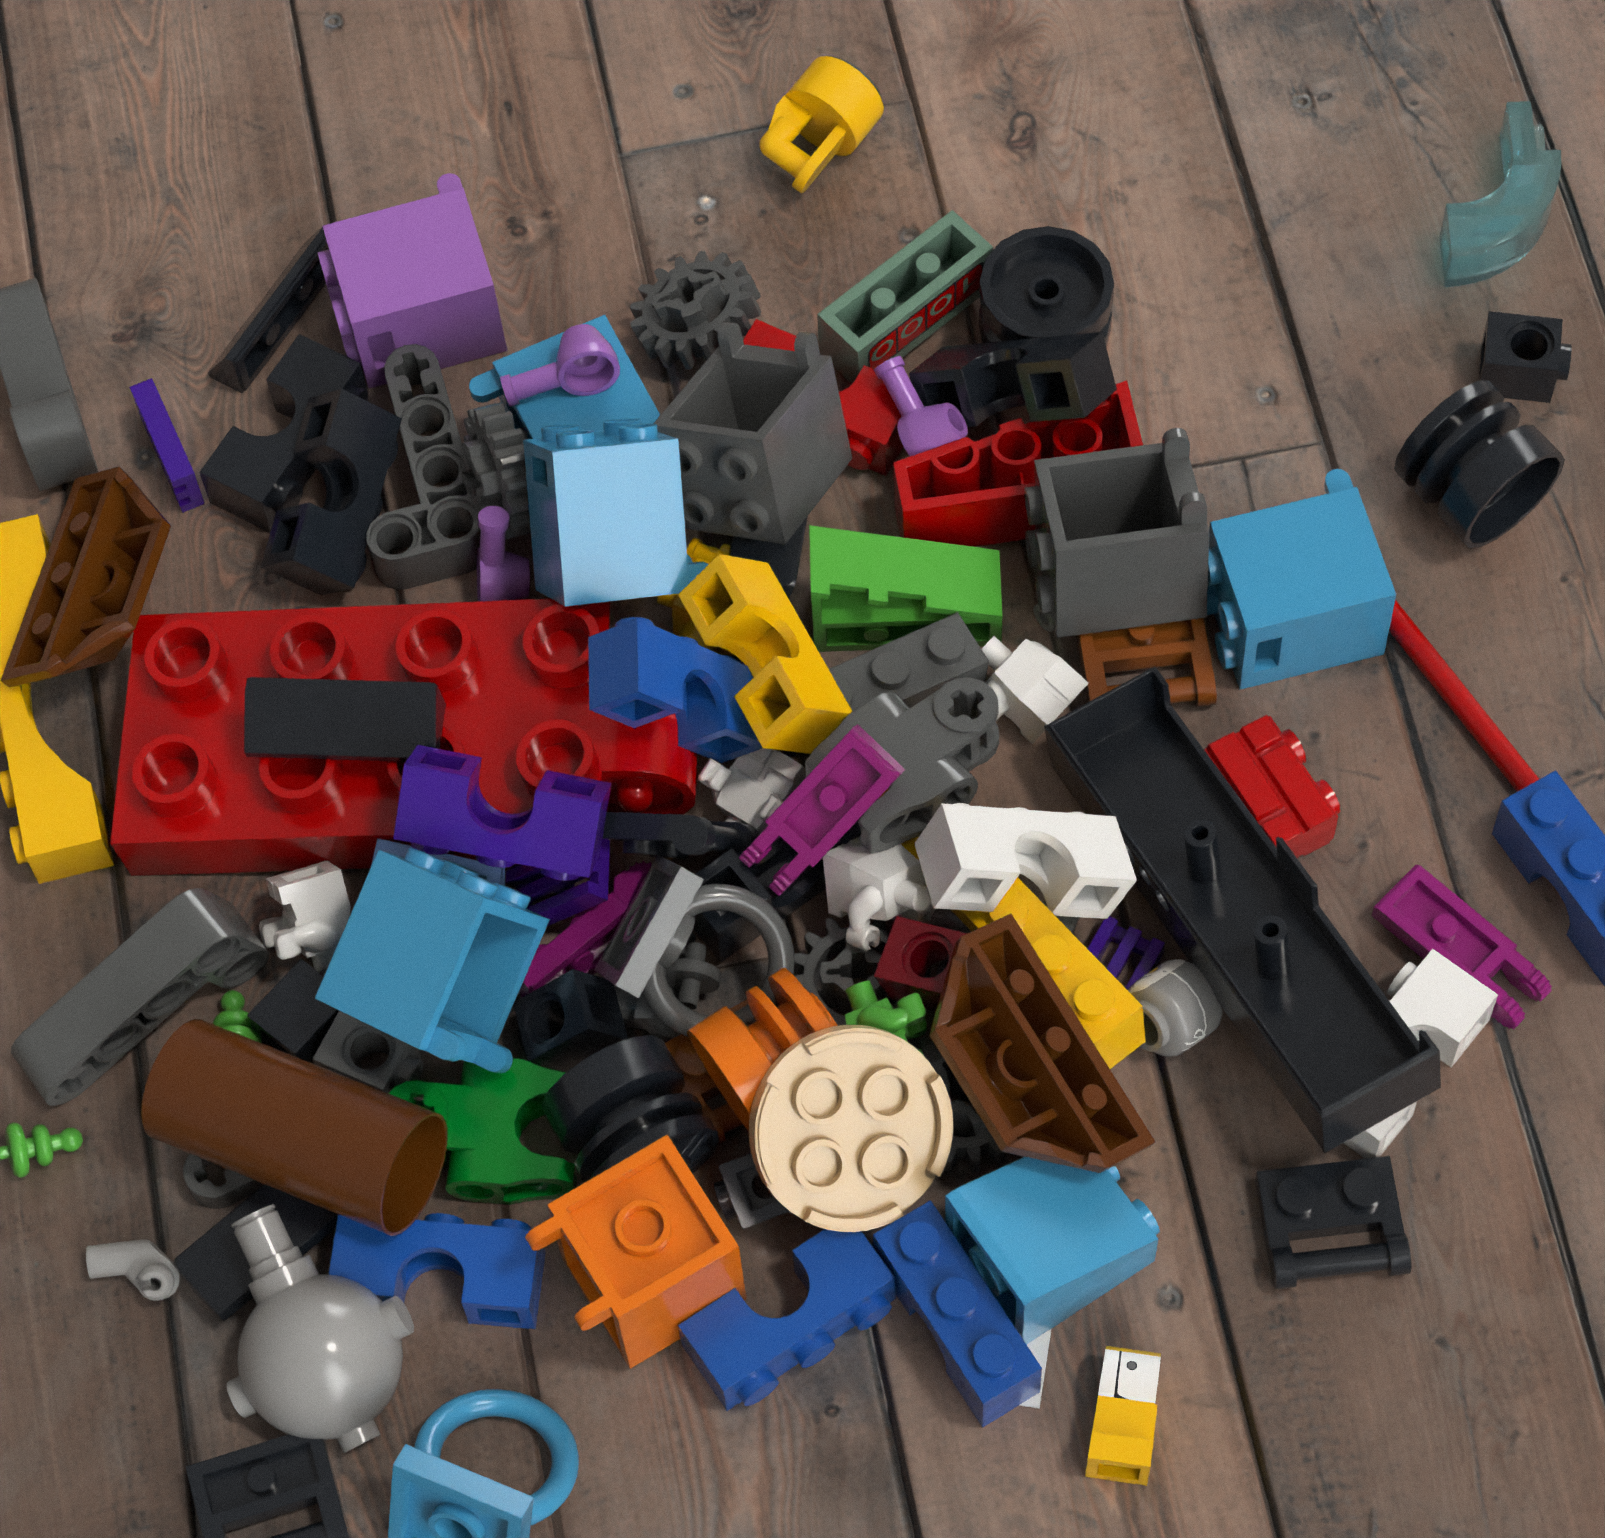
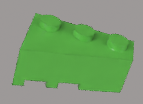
(887, 586)

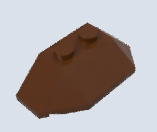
(90, 580)
(1029, 1057)

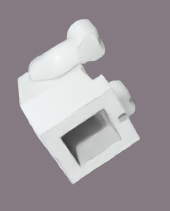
(1031, 684)
(752, 785)
(874, 888)
(312, 915)

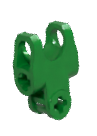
(485, 1129)

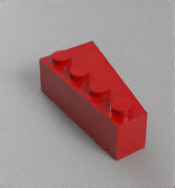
(976, 489)

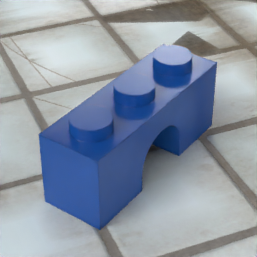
(650, 673)
(1556, 838)
(494, 1260)
(971, 1328)
(747, 1352)

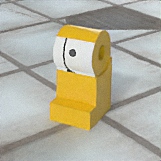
(1124, 1417)

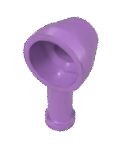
(582, 367)
(919, 426)
(499, 572)

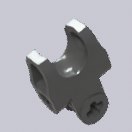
(936, 747)

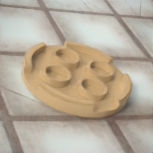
(850, 1127)

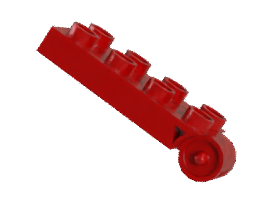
(510, 691)

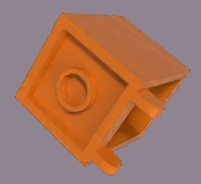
(643, 1249)

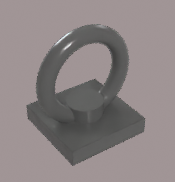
(660, 926)

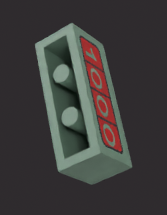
(904, 298)

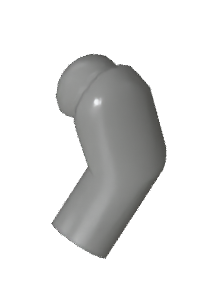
(140, 1262)

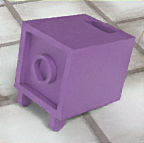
(412, 280)

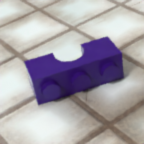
(446, 812)

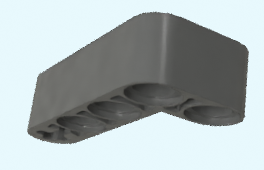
(41, 389)
(431, 460)
(135, 990)

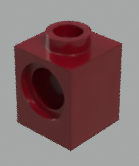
(909, 954)

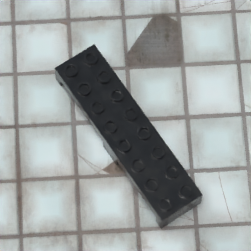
(1243, 913)

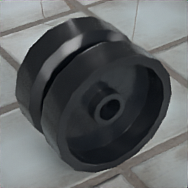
(1045, 286)

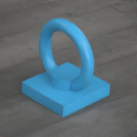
(451, 1502)

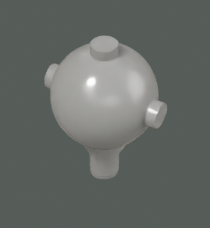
(317, 1346)

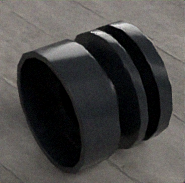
(1479, 464)
(624, 1103)

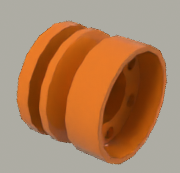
(742, 1054)

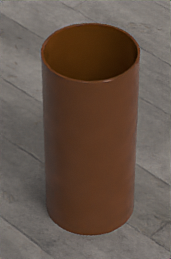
(294, 1126)

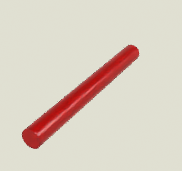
(1460, 700)

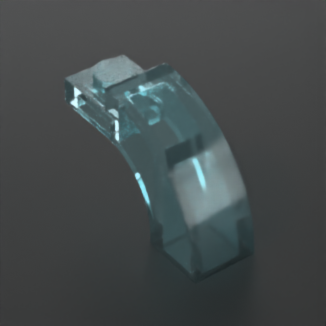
(1501, 228)

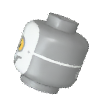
(1176, 1007)

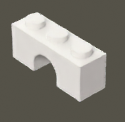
(980, 851)
(1449, 1009)

